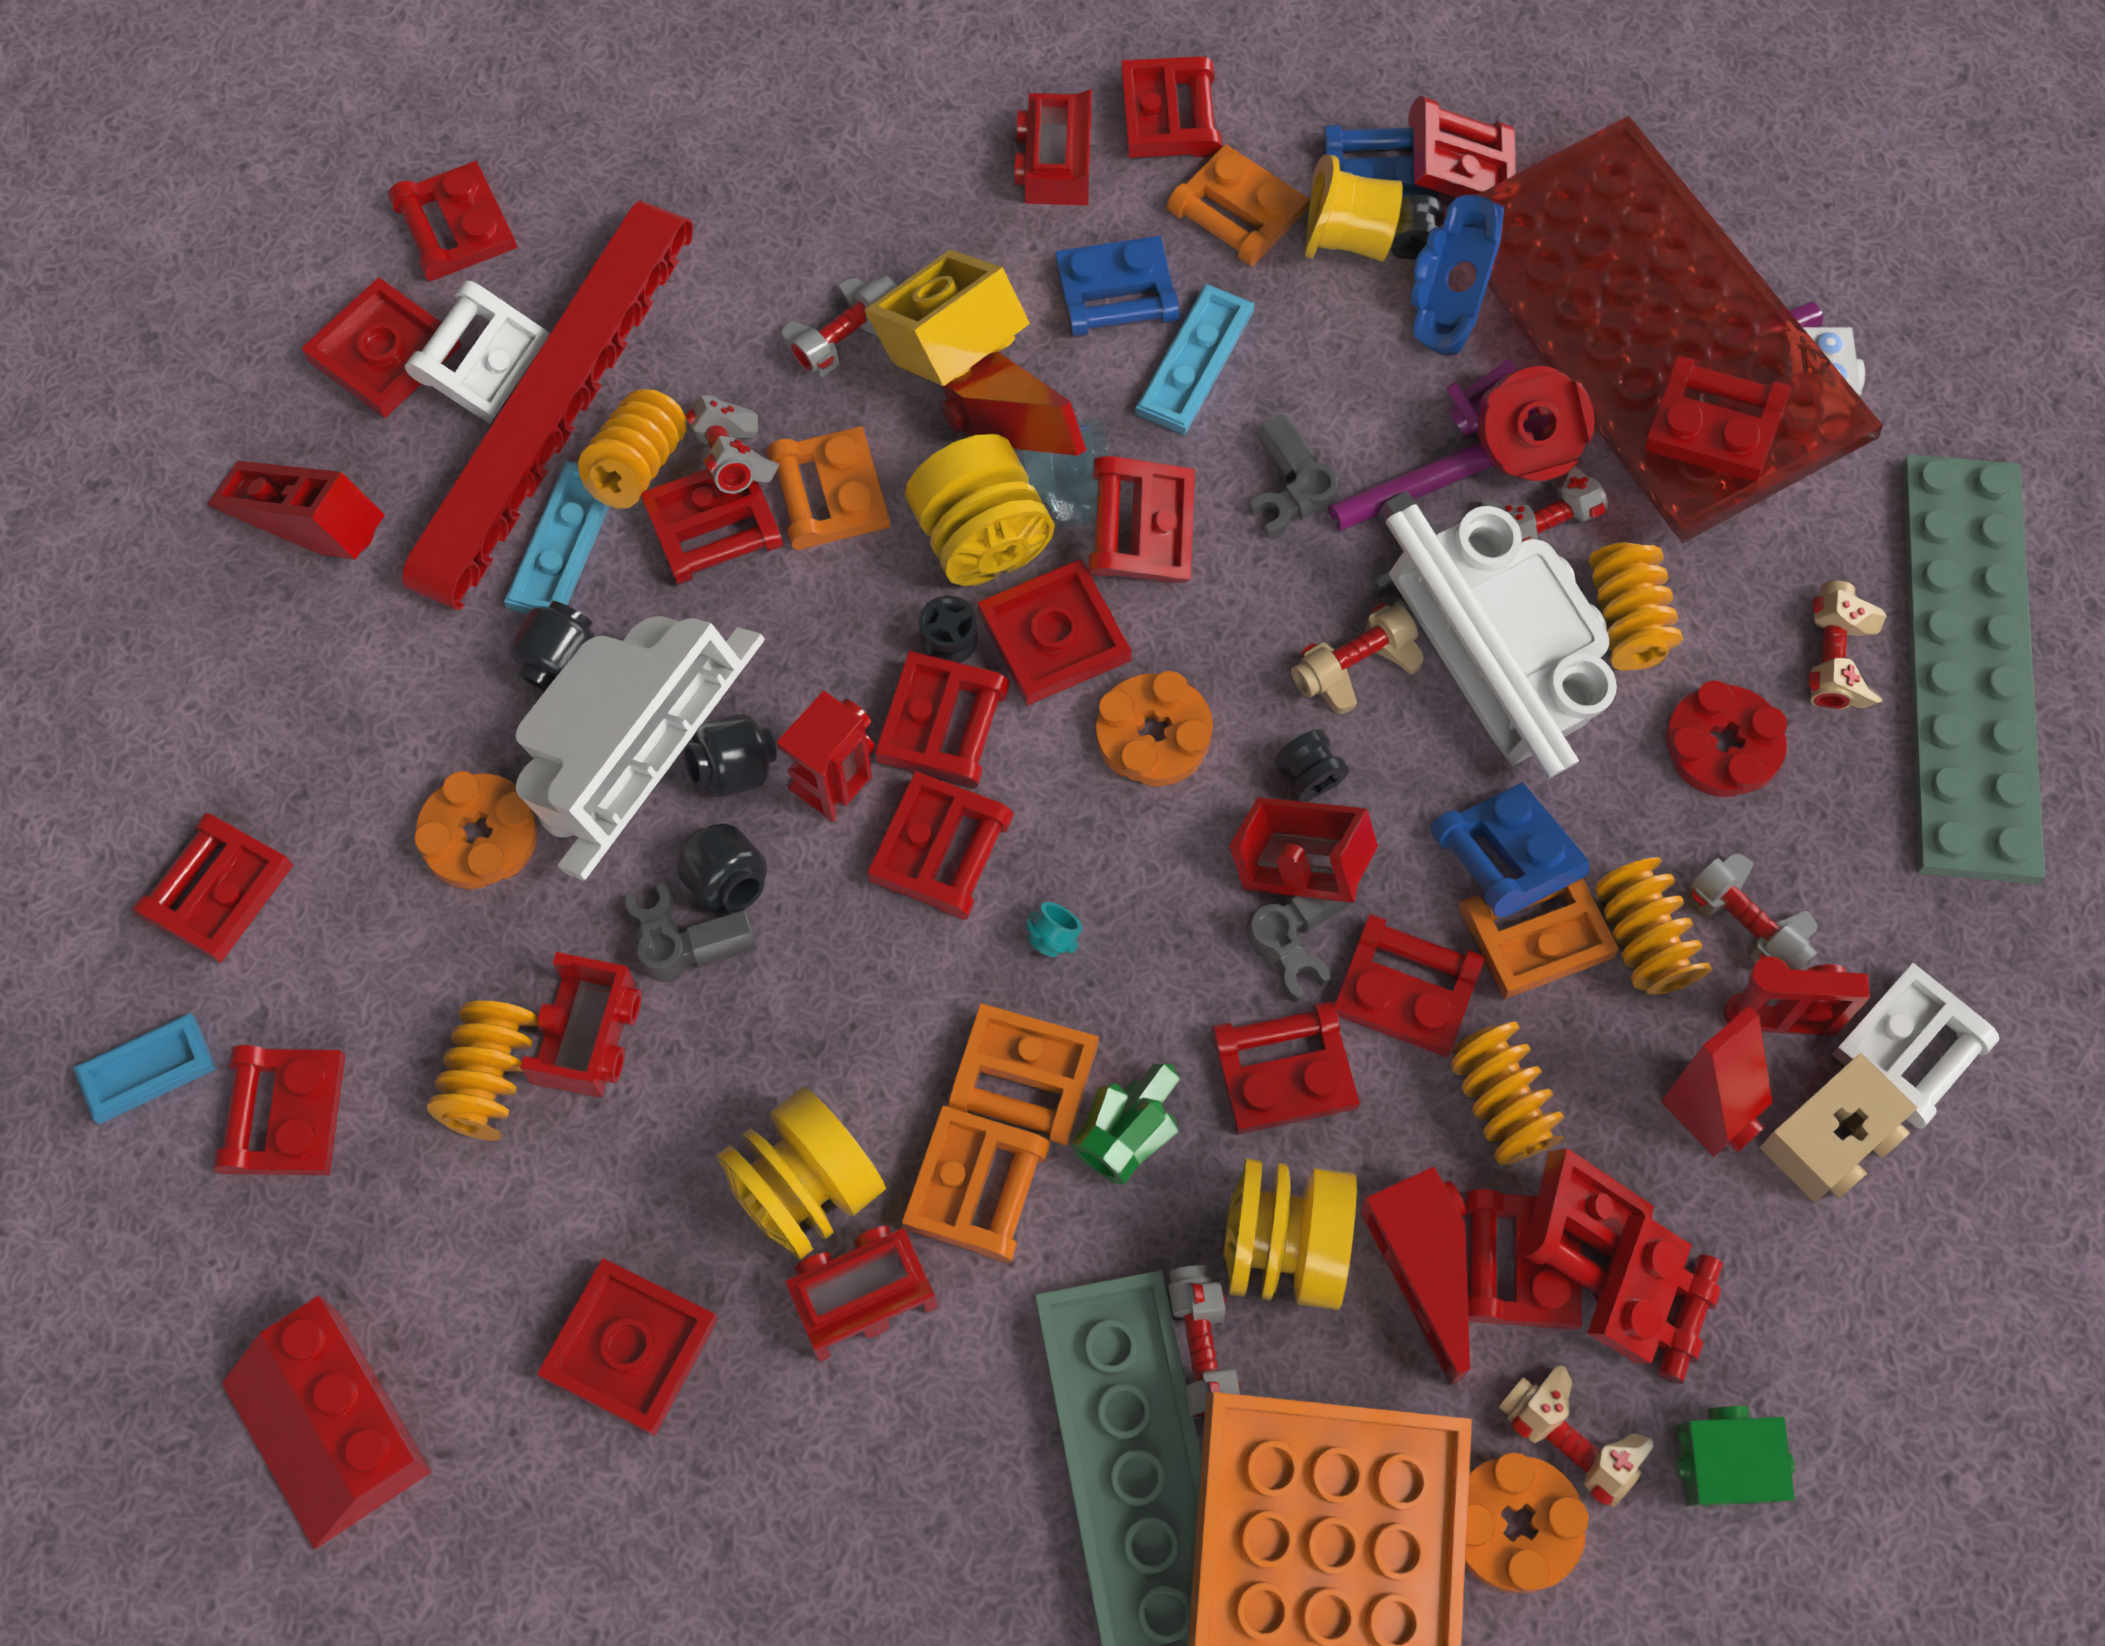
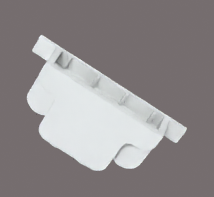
(1507, 629)
(619, 724)

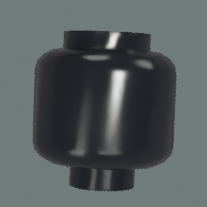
(549, 642)
(729, 755)
(722, 868)

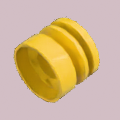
(979, 509)
(800, 1172)
(1292, 1234)

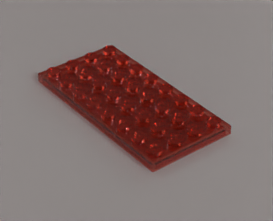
(1624, 272)

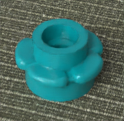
(1053, 929)

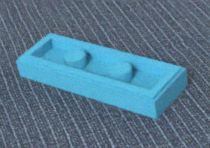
(1194, 359)
(558, 545)

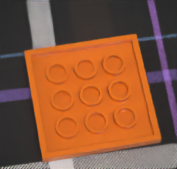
(1329, 1525)

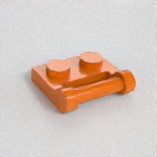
(1247, 193)
(846, 482)
(1542, 946)
(1028, 1054)
(955, 1178)

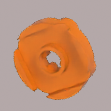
(1166, 699)
(488, 860)
(1560, 1519)

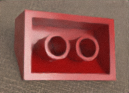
(323, 1421)

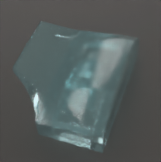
(1067, 480)

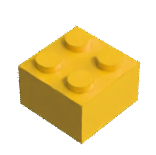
(948, 317)

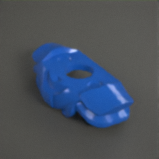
(1468, 235)

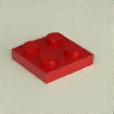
(371, 344)
(1054, 632)
(628, 1346)

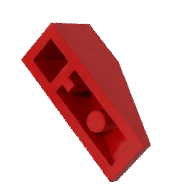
(1013, 404)
(302, 506)
(1724, 1087)
(1425, 1248)

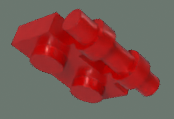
(1640, 1294)

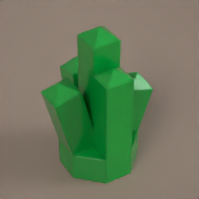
(1127, 1124)

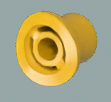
(1351, 211)

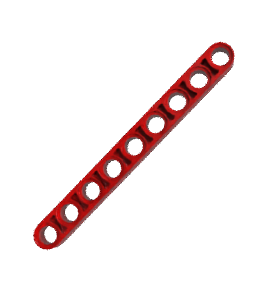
(544, 404)

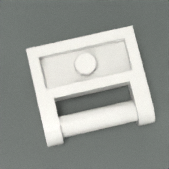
(493, 363)
(1905, 1025)

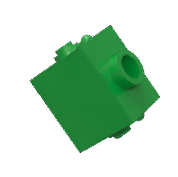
(1735, 1459)

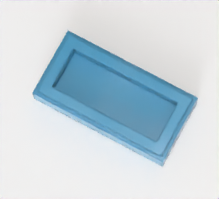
(144, 1068)

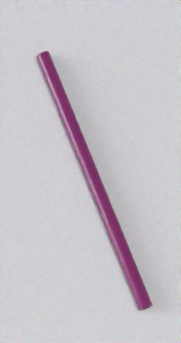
(1464, 462)

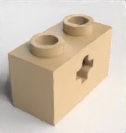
(1860, 1101)

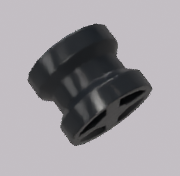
(1416, 220)
(948, 616)
(1311, 765)

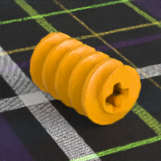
(631, 447)
(1635, 604)
(1648, 929)
(478, 1067)
(1505, 1093)

